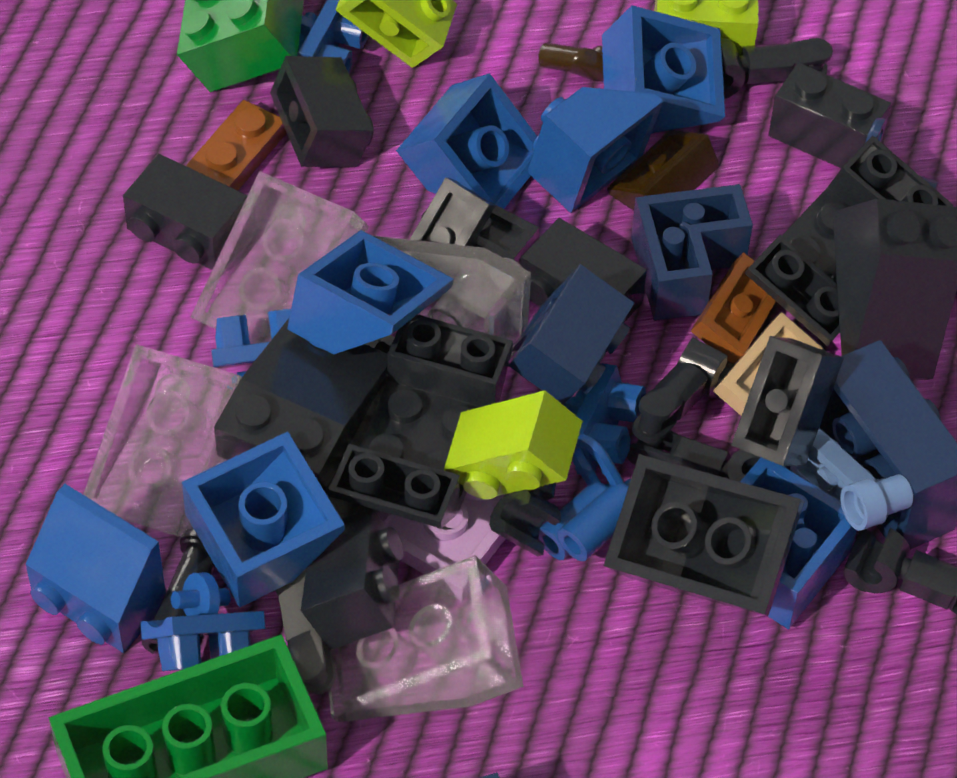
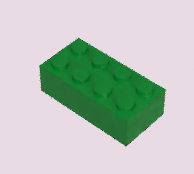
(238, 38)
(211, 720)

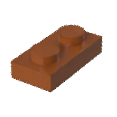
(239, 145)
(734, 312)

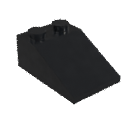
(896, 278)
(302, 392)
(703, 535)

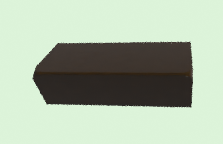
(671, 165)

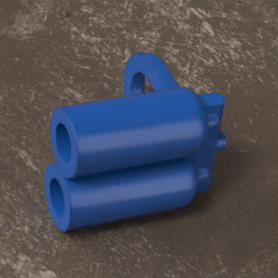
(593, 513)

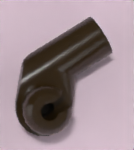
(576, 60)

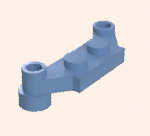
(862, 497)

